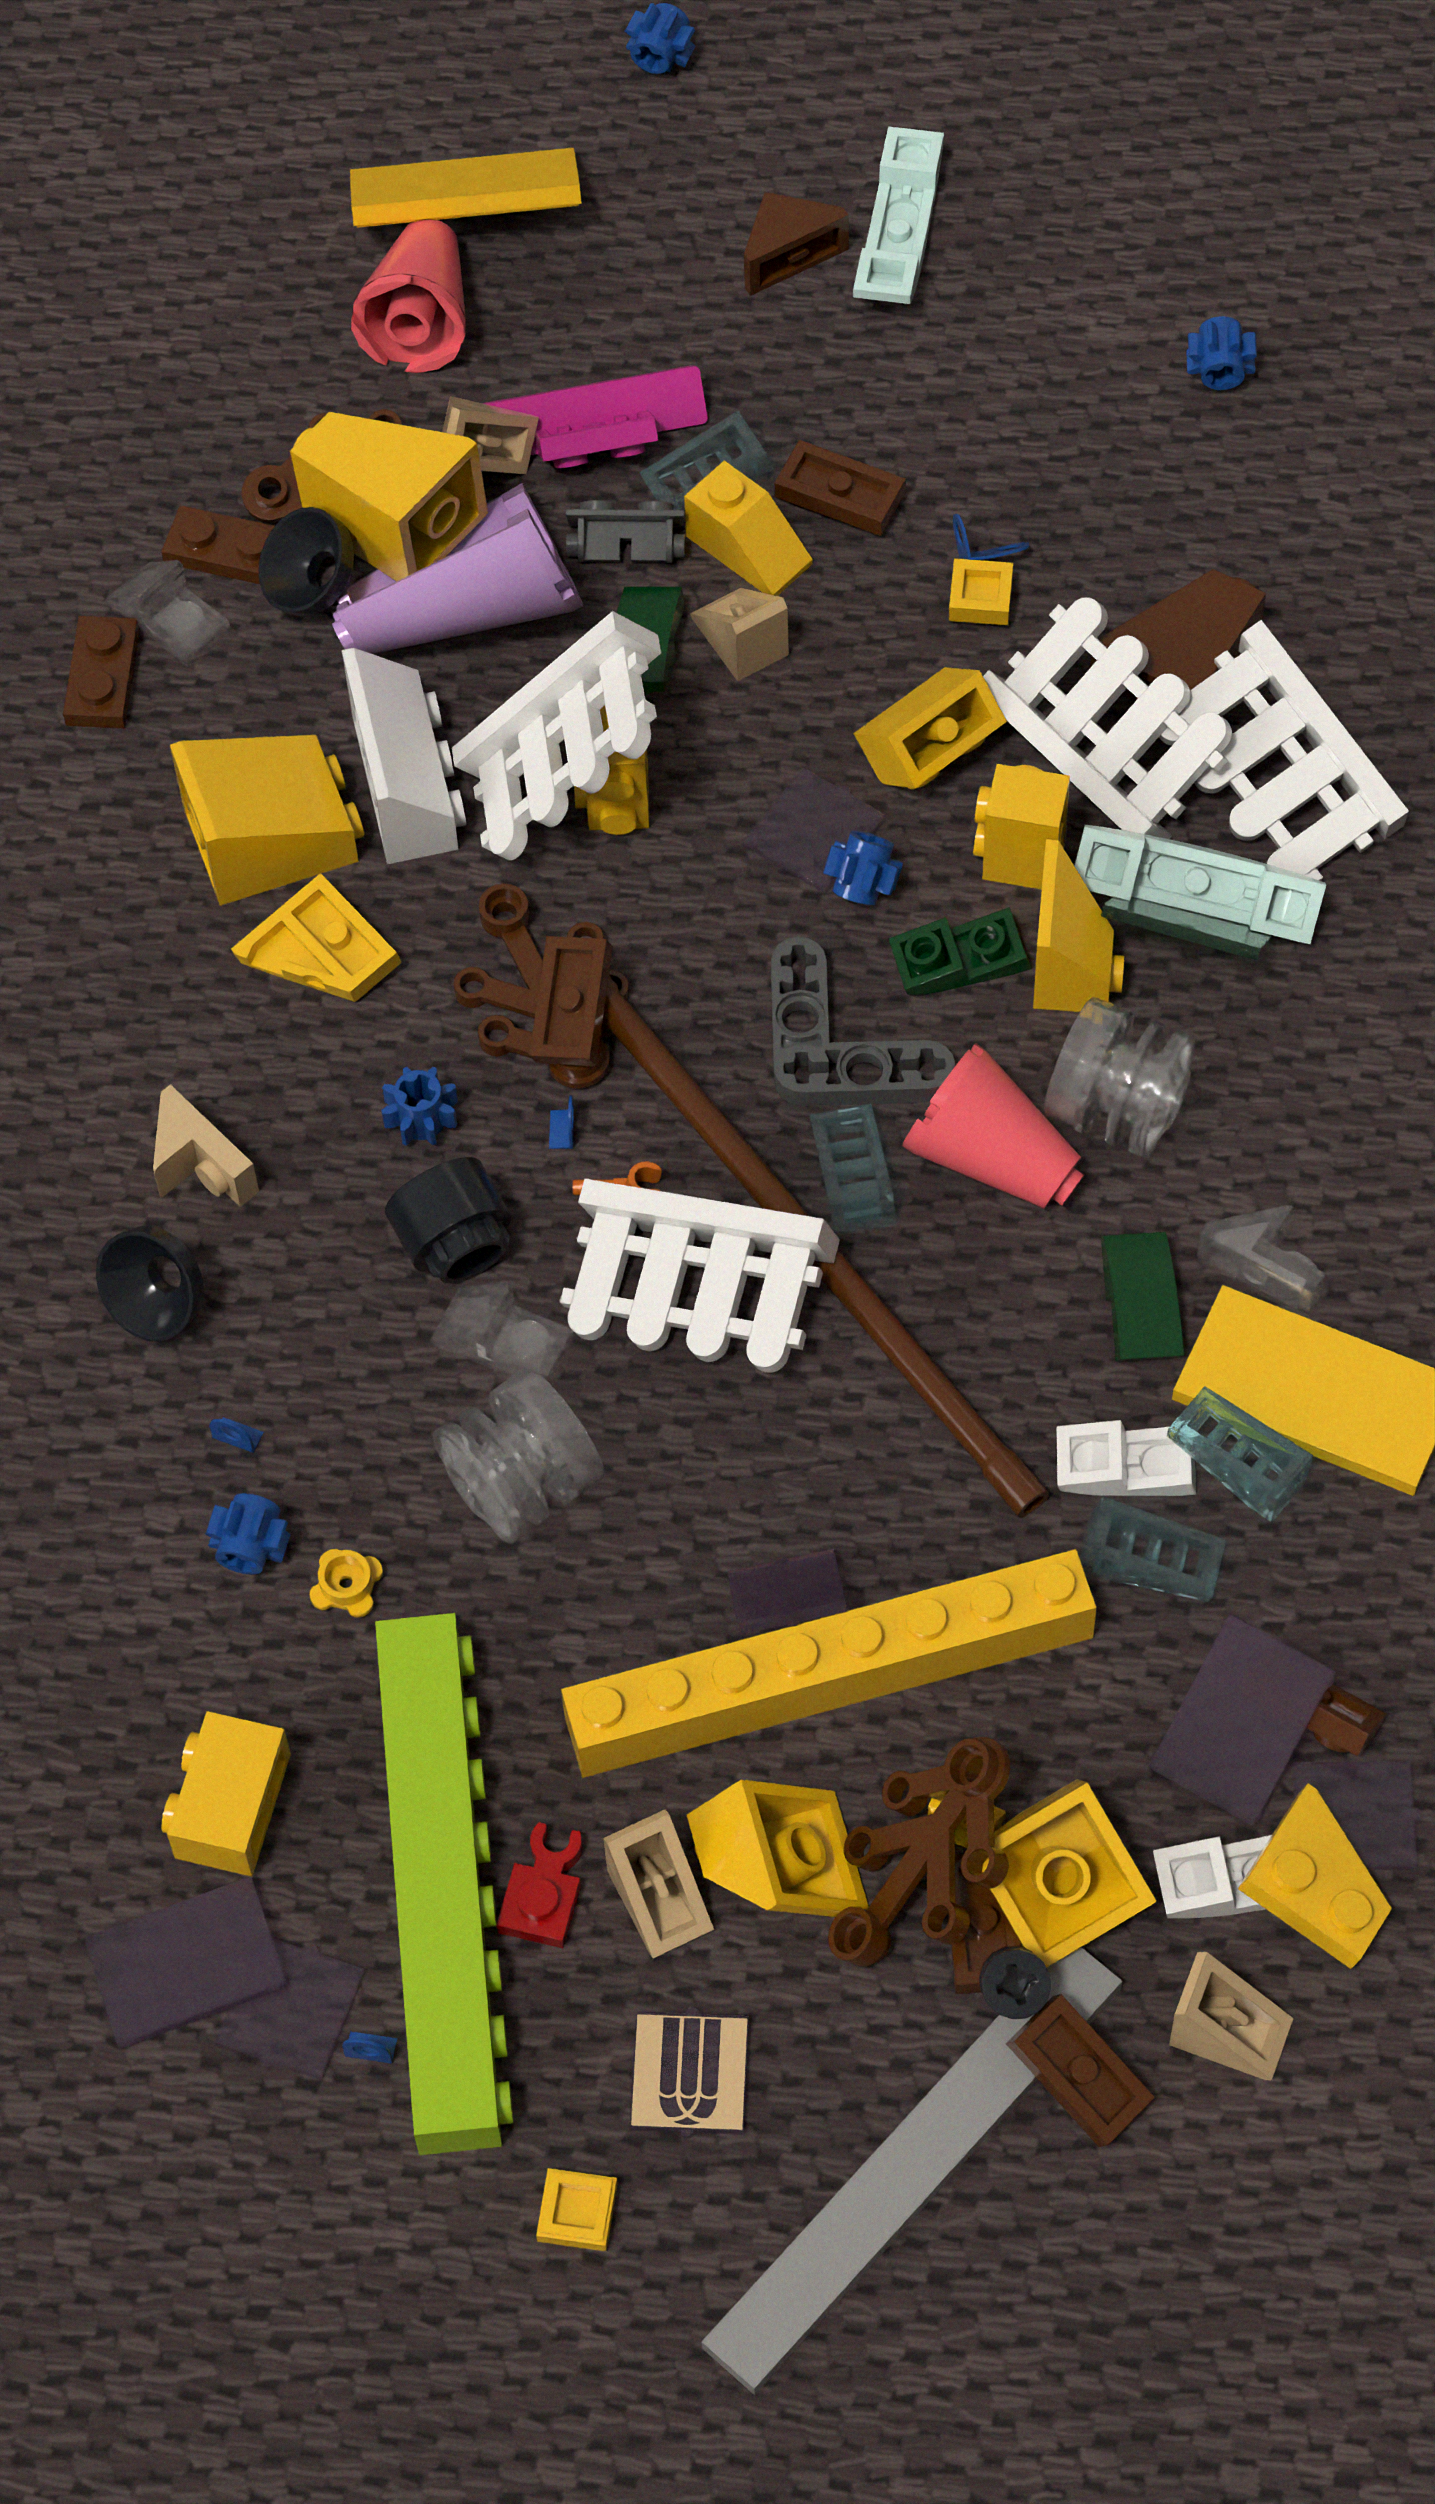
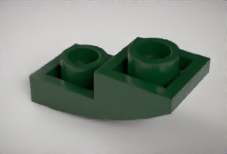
(660, 612)
(949, 958)
(1142, 1296)

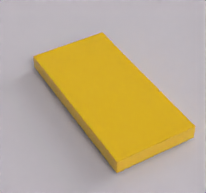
(464, 187)
(1317, 1388)

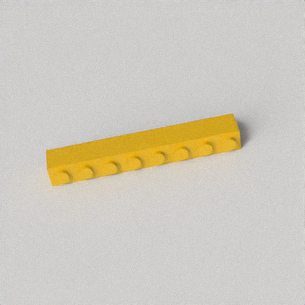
(829, 1663)

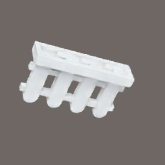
(557, 707)
(1129, 738)
(1311, 774)
(674, 1226)

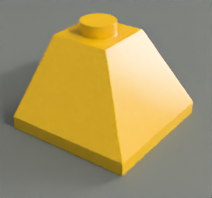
(1072, 940)
(778, 1848)
(1066, 1874)

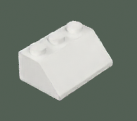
(402, 757)

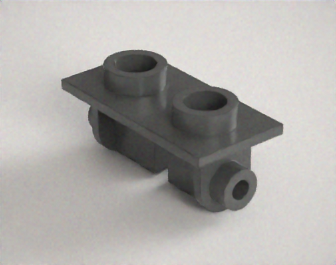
(647, 528)

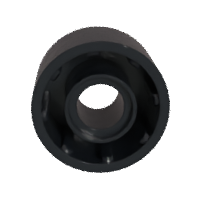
(451, 1220)

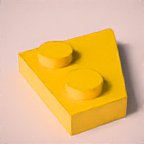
(319, 944)
(1318, 1881)

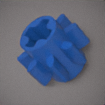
(660, 38)
(1221, 353)
(863, 867)
(419, 1105)
(247, 1533)

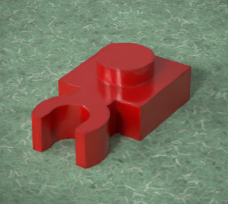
(542, 1897)

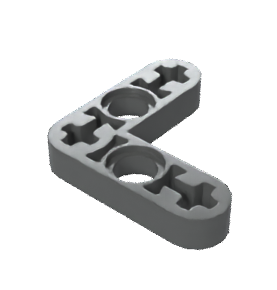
(816, 1052)

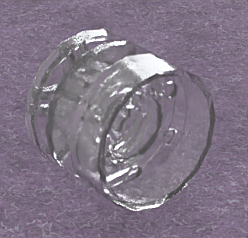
(1125, 1079)
(529, 1447)

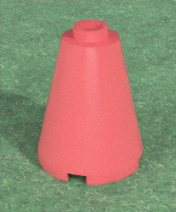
(414, 301)
(995, 1134)

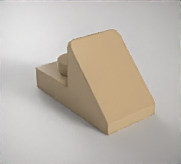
(192, 1144)

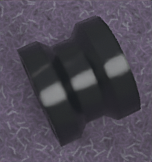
(1001, 1974)

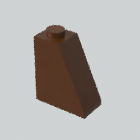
(1193, 627)

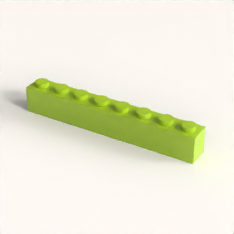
(438, 1885)

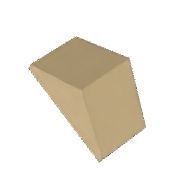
(501, 434)
(745, 630)
(656, 1883)
(1229, 2020)

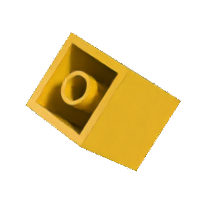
(393, 486)
(265, 811)

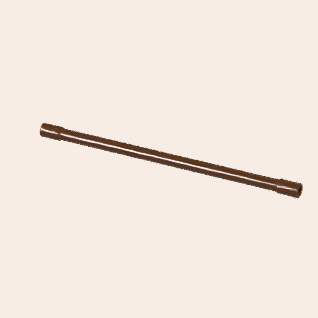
(998, 1463)

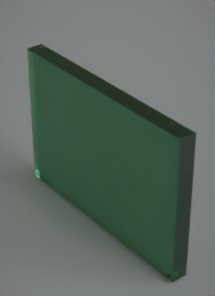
(1189, 926)

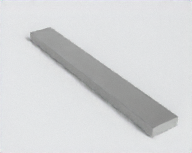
(891, 2188)

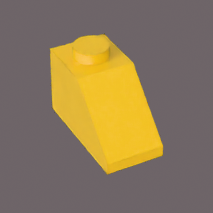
(744, 530)

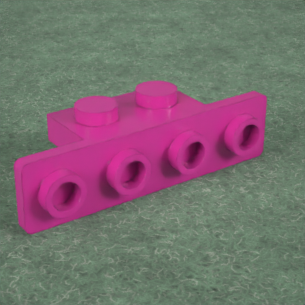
(611, 414)

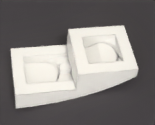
(1113, 1461)
(1205, 1876)

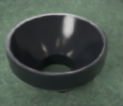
(293, 557)
(135, 1291)

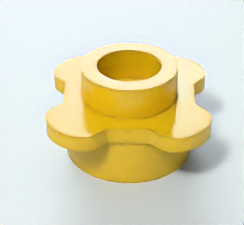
(344, 1564)

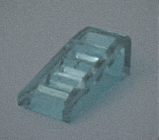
(713, 442)
(862, 1203)
(1246, 1482)
(1123, 1567)

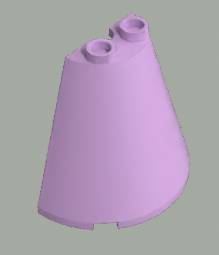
(490, 580)

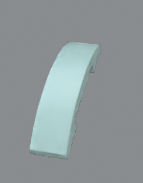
(901, 216)
(1200, 881)

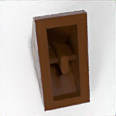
(791, 238)

